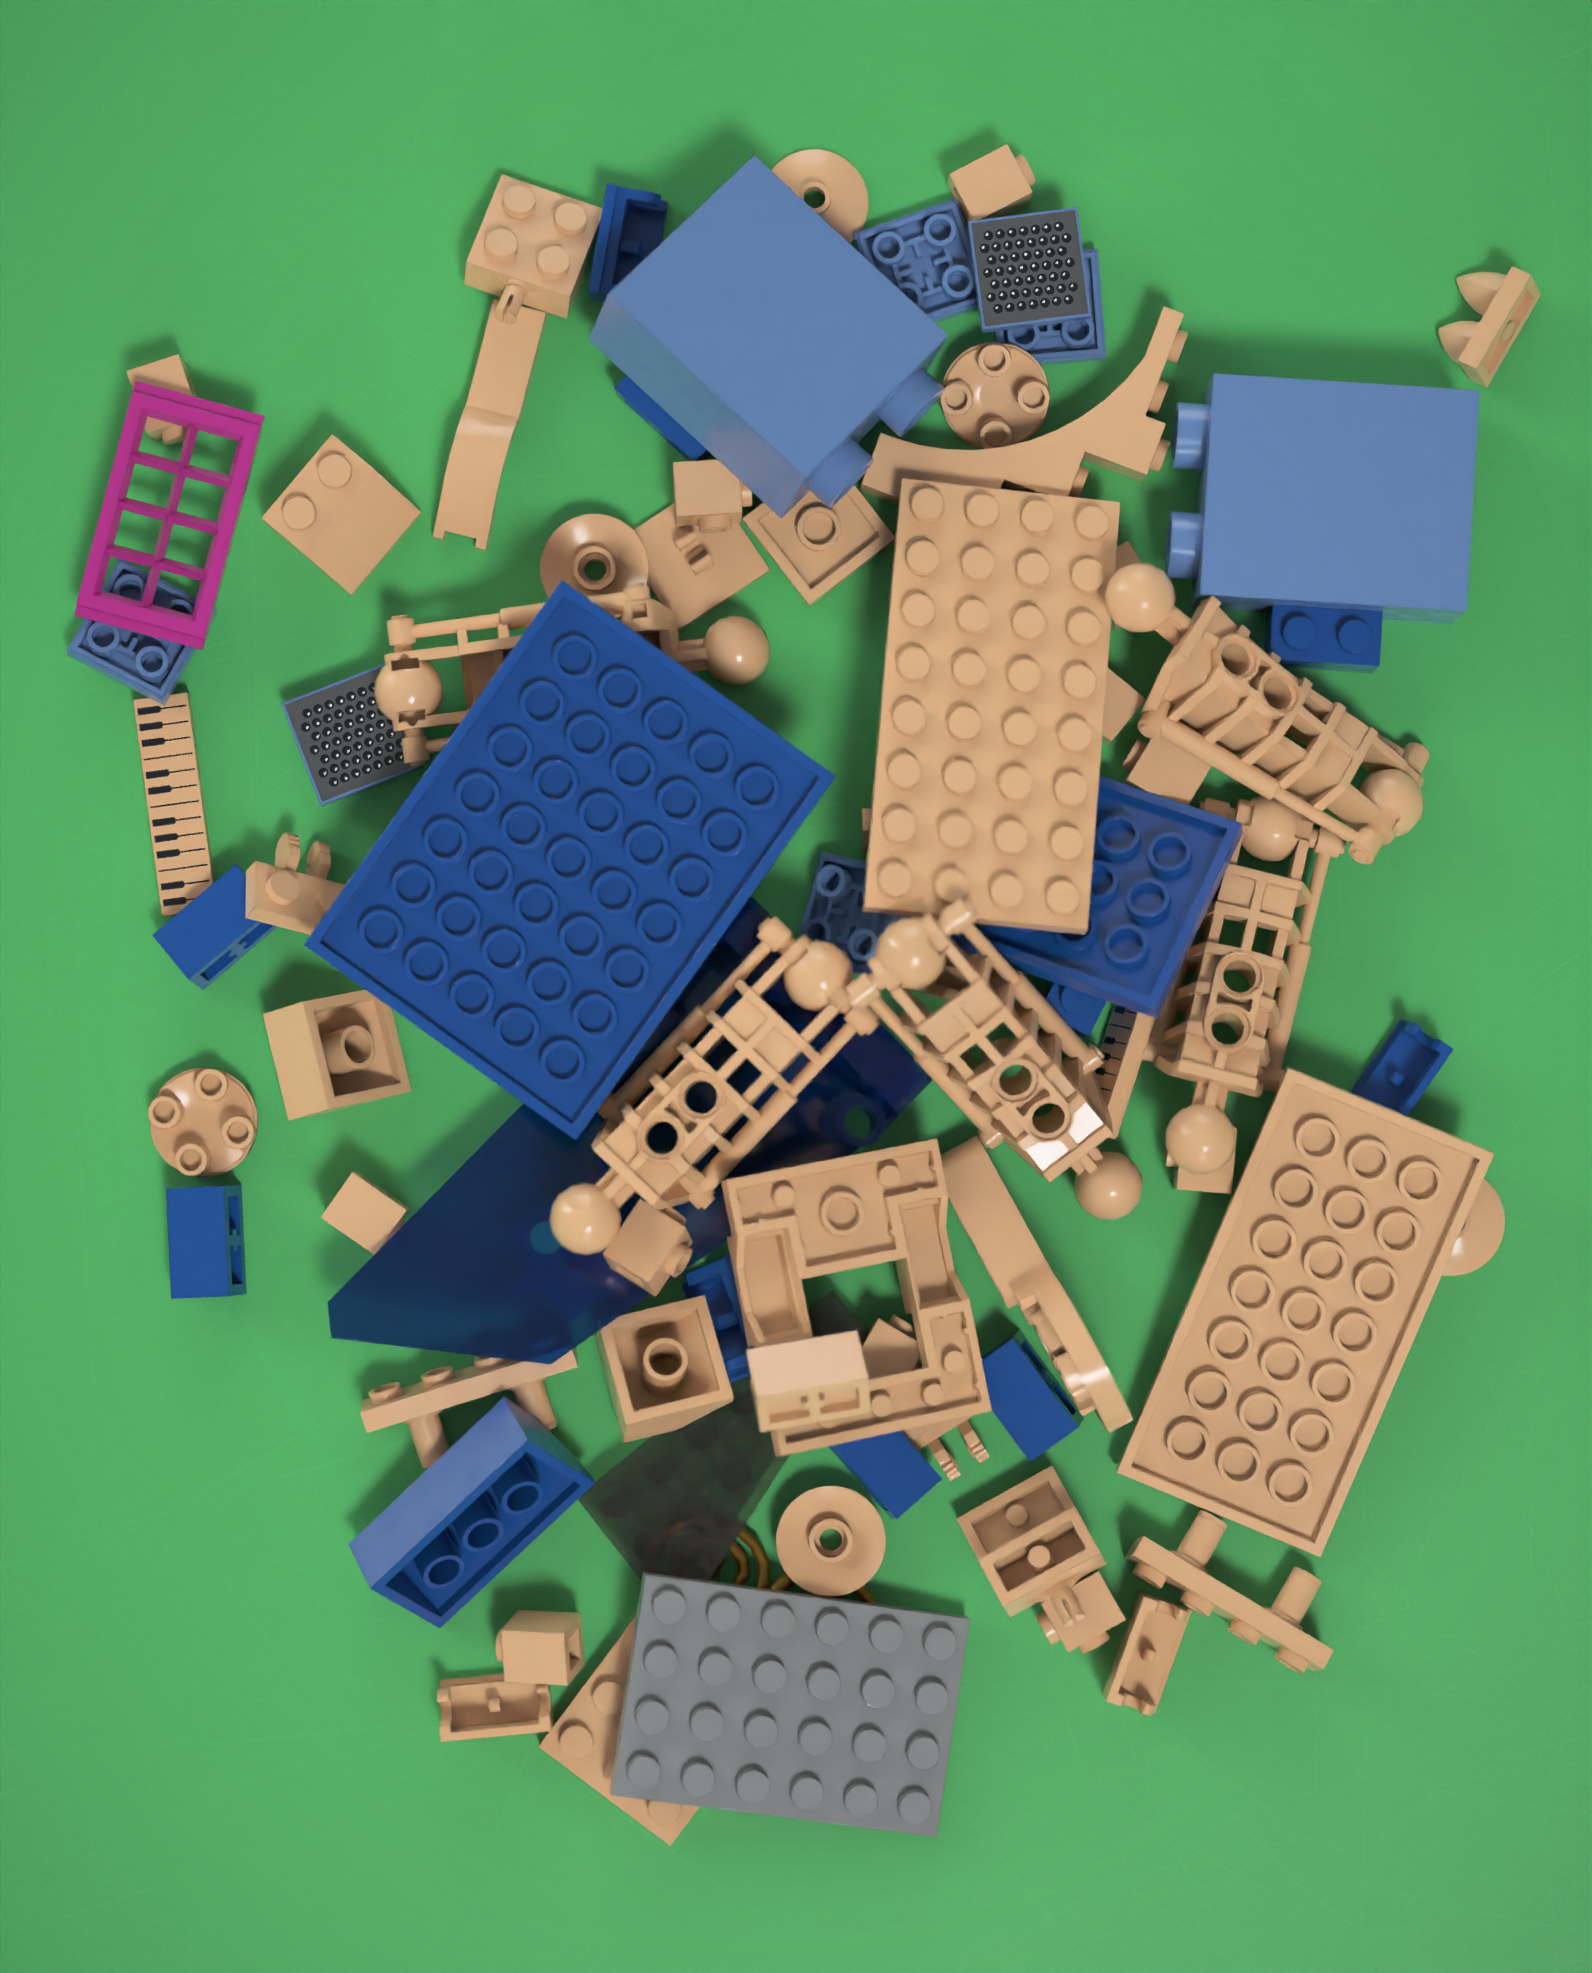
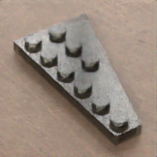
(694, 1489)

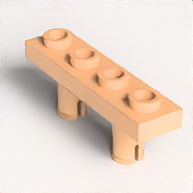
(443, 1388)
(1203, 1594)

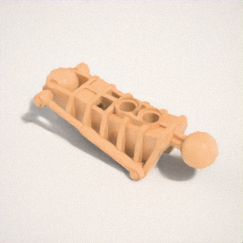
(412, 689)
(1237, 702)
(913, 956)
(815, 978)
(1201, 1134)

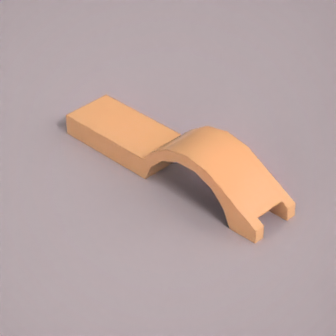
(488, 425)

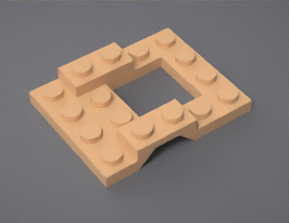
(847, 1218)

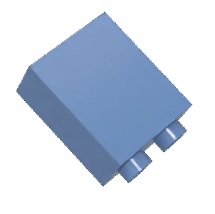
(772, 341)
(1327, 496)

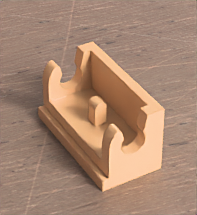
(809, 1381)
(1146, 1653)
(492, 1708)

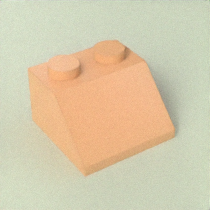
(341, 515)
(336, 1053)
(663, 1368)

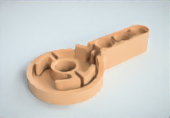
(1027, 1280)

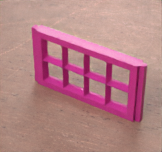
(195, 415)

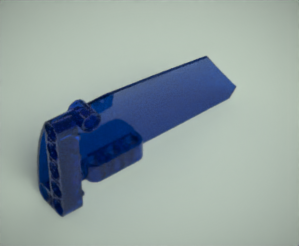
(481, 1256)

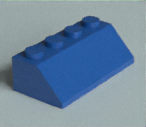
(470, 1514)

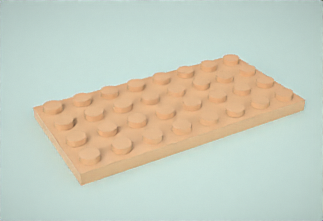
(992, 706)
(1304, 1311)

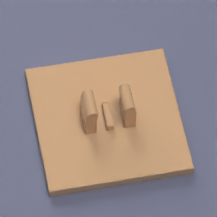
(694, 568)

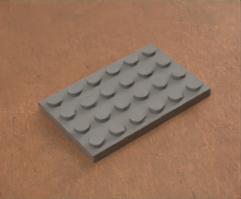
(789, 1705)

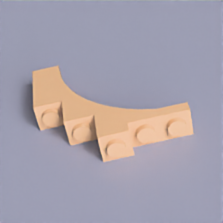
(1109, 435)

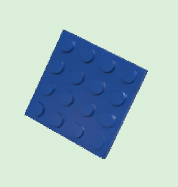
(1147, 899)

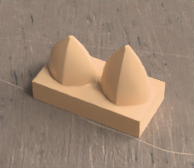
(1505, 307)

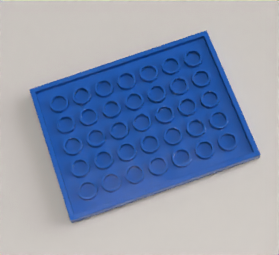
(569, 860)

